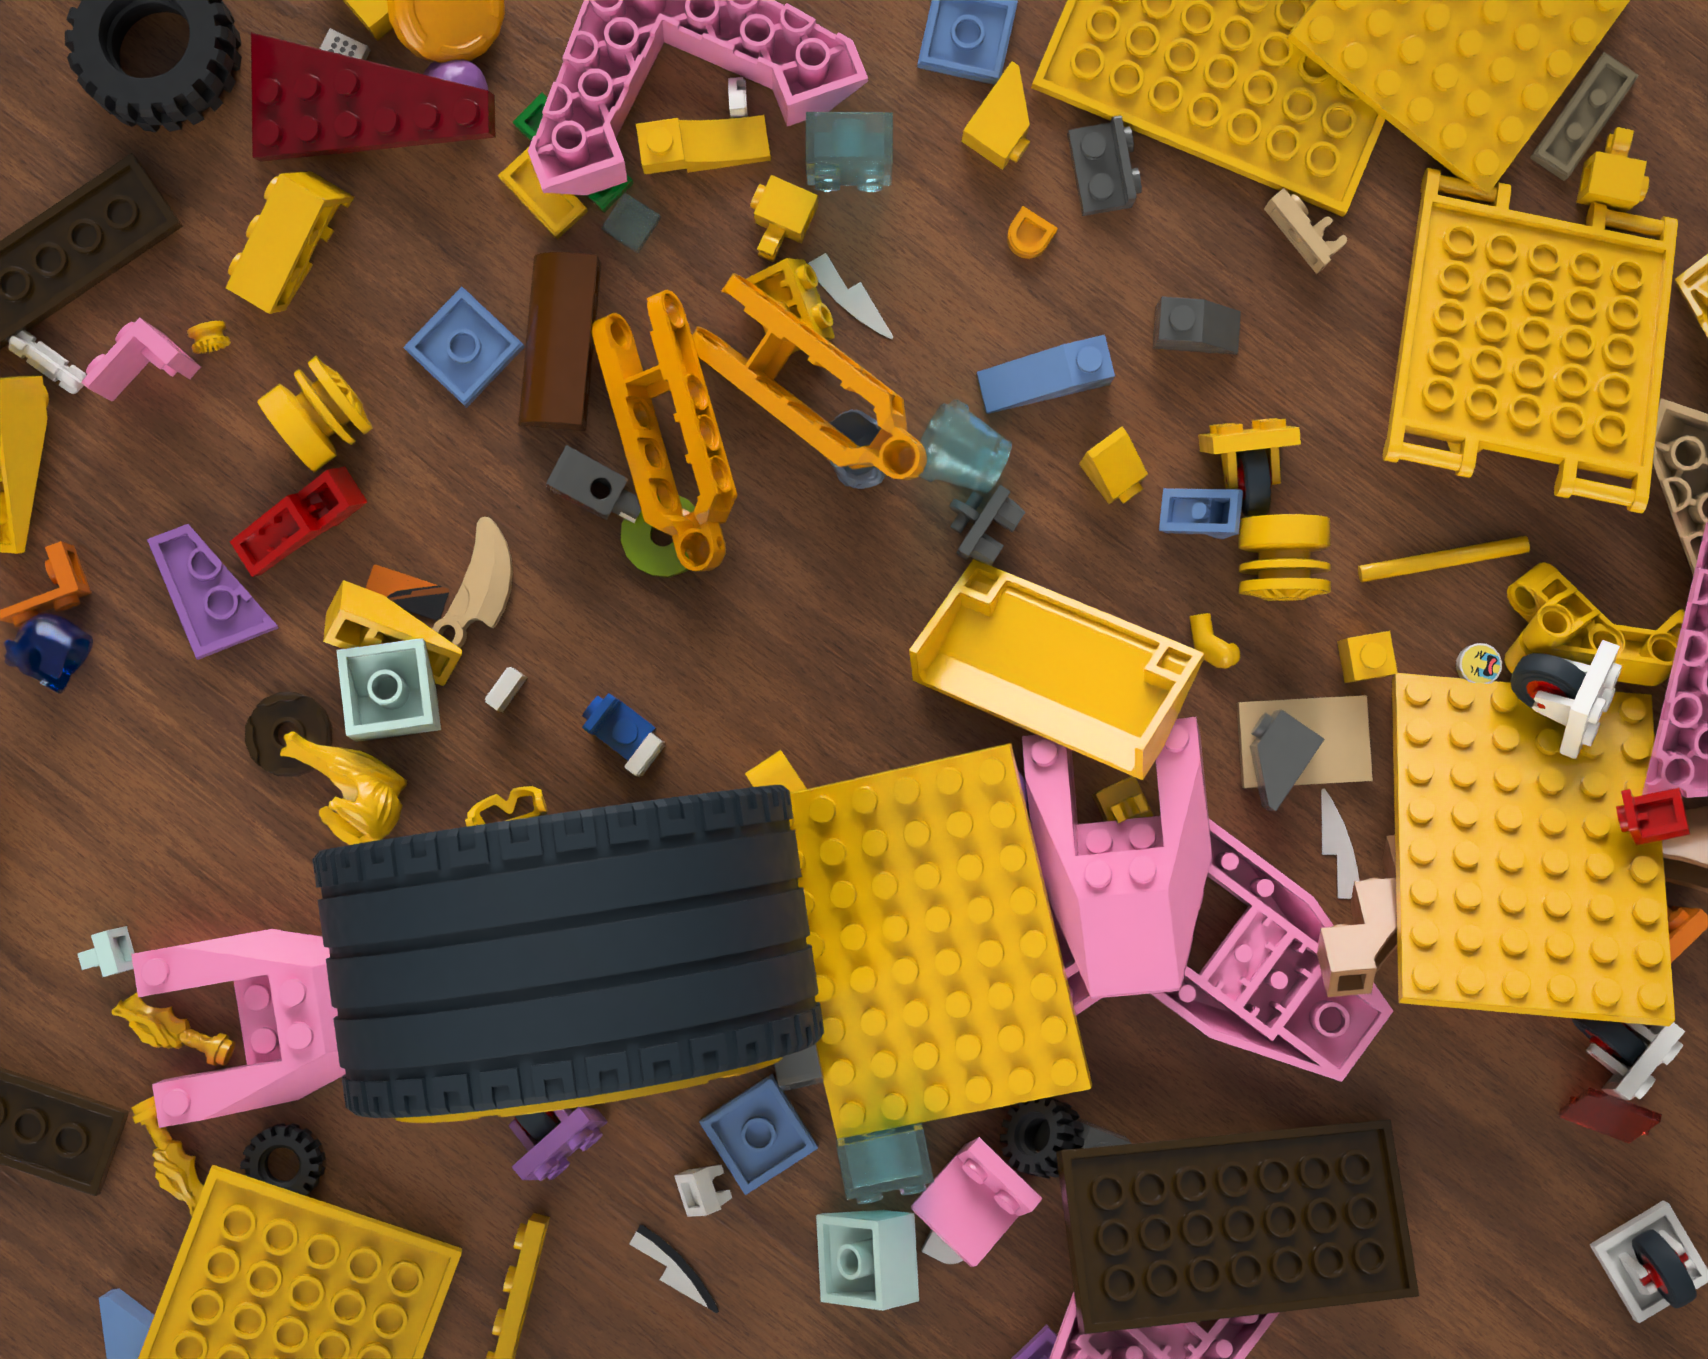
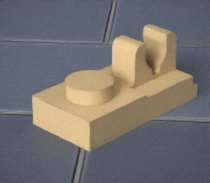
(1292, 219)

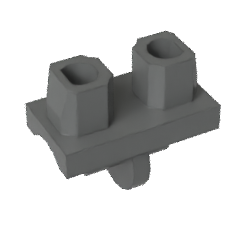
(999, 509)

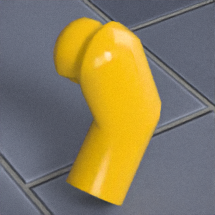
(1215, 650)

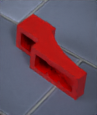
(298, 520)

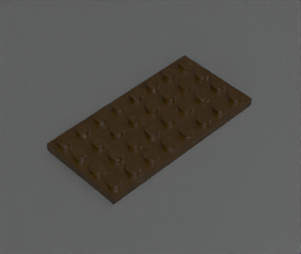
(1235, 1225)

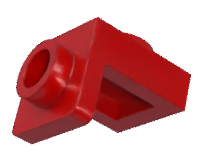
(1653, 816)

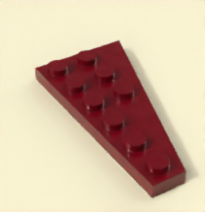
(338, 104)

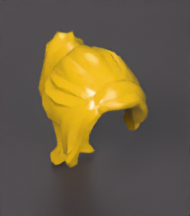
(367, 785)

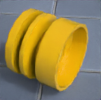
(315, 414)
(1284, 556)

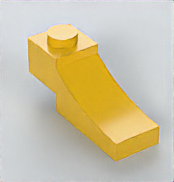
(702, 143)

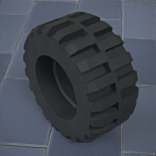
(163, 99)

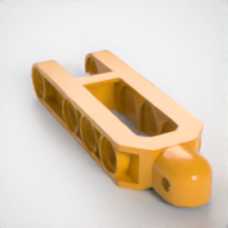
(631, 396)
(893, 448)

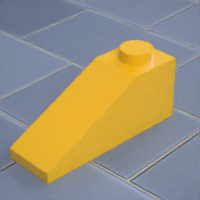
(369, 618)

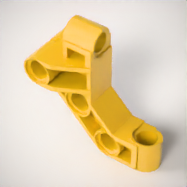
(1572, 628)

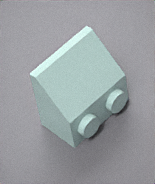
(388, 690)
(867, 1258)

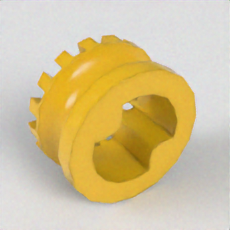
(208, 336)

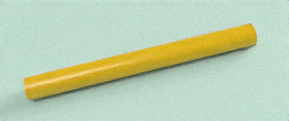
(1443, 559)

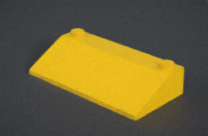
(1056, 667)

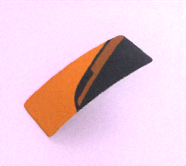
(409, 592)

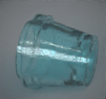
(963, 449)

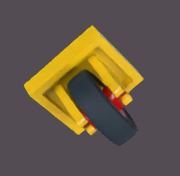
(1251, 458)

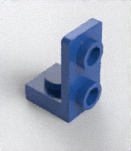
(616, 725)

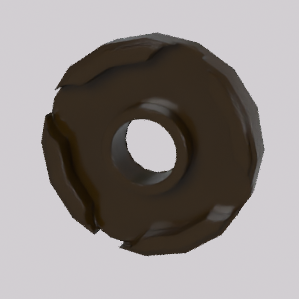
(270, 715)

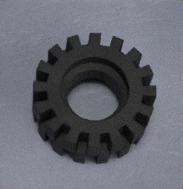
(1023, 1130)
(291, 1138)

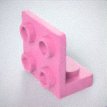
(135, 348)
(974, 1201)

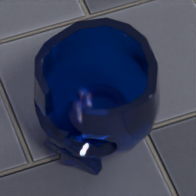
(49, 650)

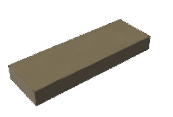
(1584, 116)

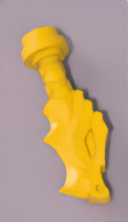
(163, 1029)
(174, 1167)

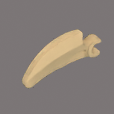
(485, 584)

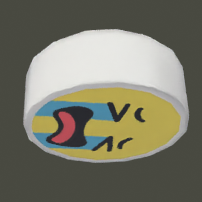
(1479, 663)

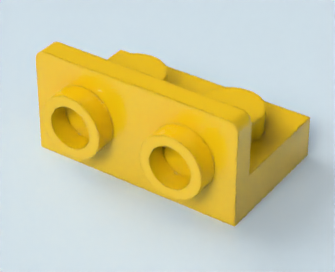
(794, 287)

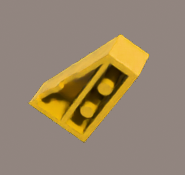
(284, 239)

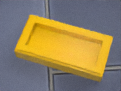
(553, 210)

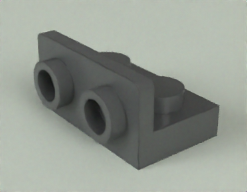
(1104, 167)

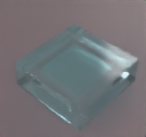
(631, 222)

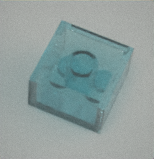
(849, 150)
(884, 1163)

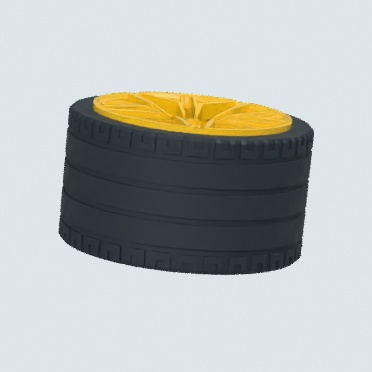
(568, 957)

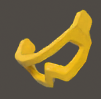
(508, 806)

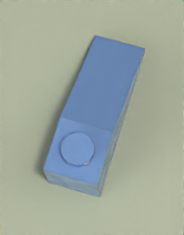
(1047, 375)

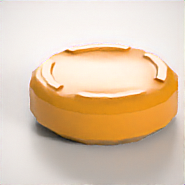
(446, 28)

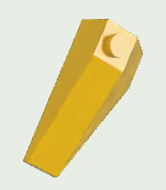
(21, 445)

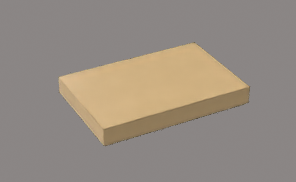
(1339, 720)

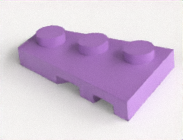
(206, 594)

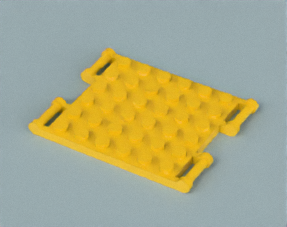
(1533, 339)

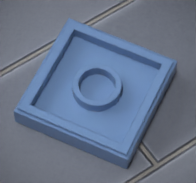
(967, 38)
(464, 347)
(758, 1134)

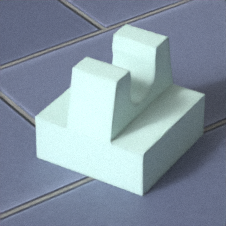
(110, 952)

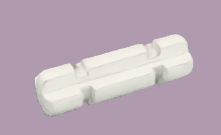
(47, 361)

